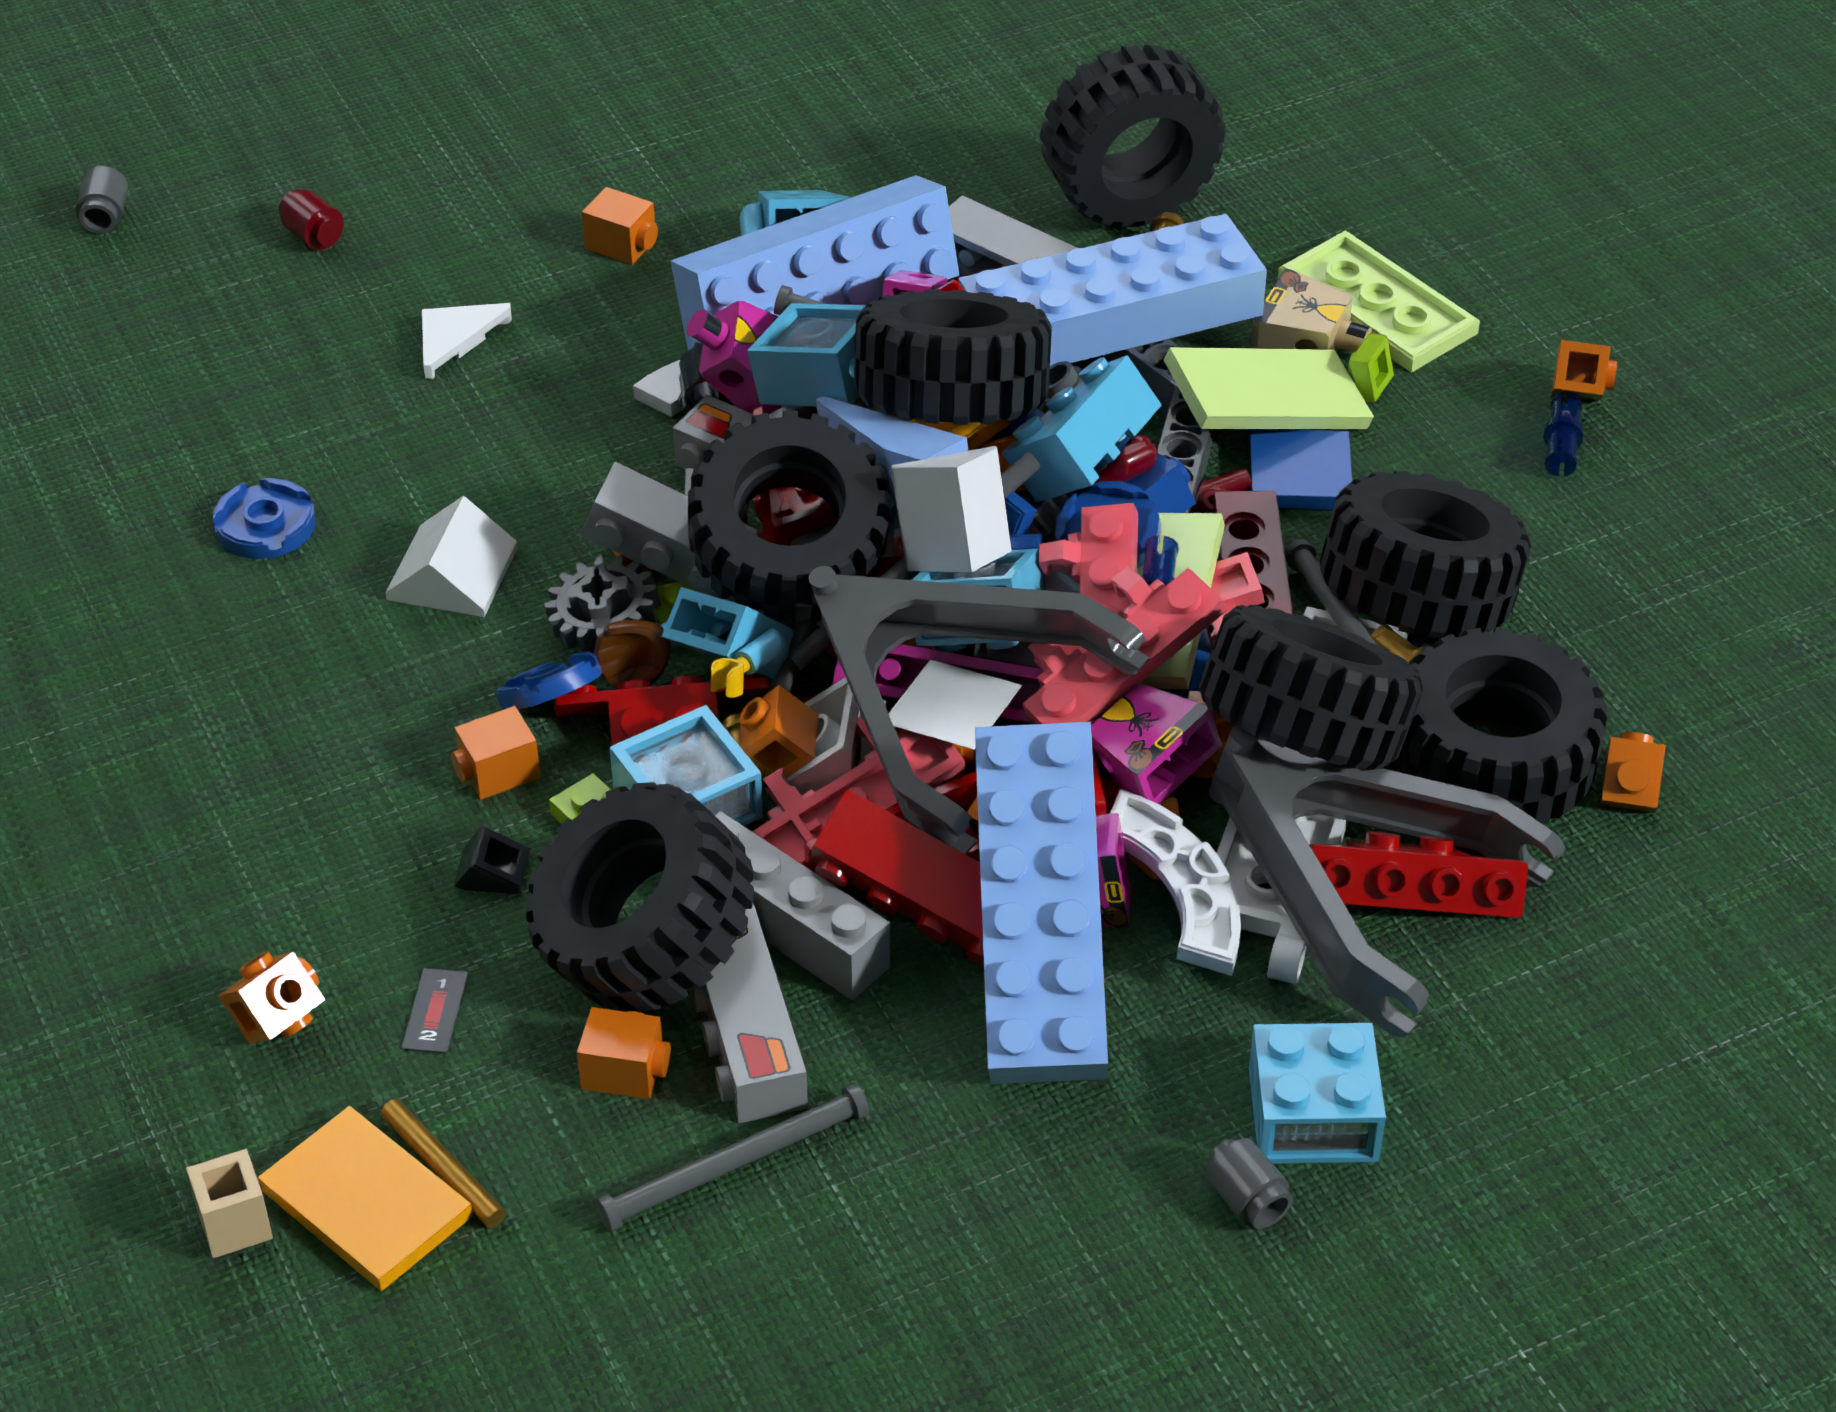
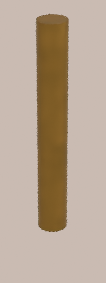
(443, 1162)

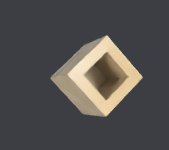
(229, 1203)

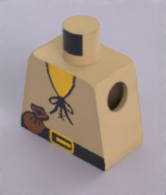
(1306, 316)

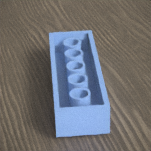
(826, 254)
(1137, 287)
(1040, 904)

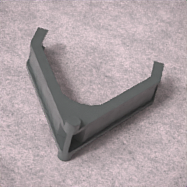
(878, 614)
(1274, 785)

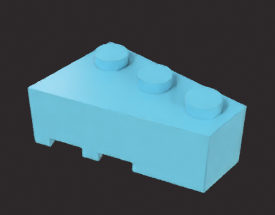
(1083, 427)

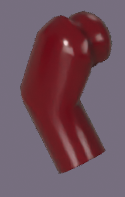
(1135, 458)
(1233, 481)

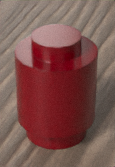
(311, 219)

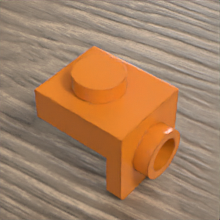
(1633, 772)

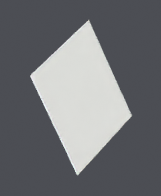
(952, 702)

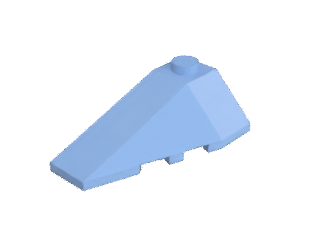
(890, 437)

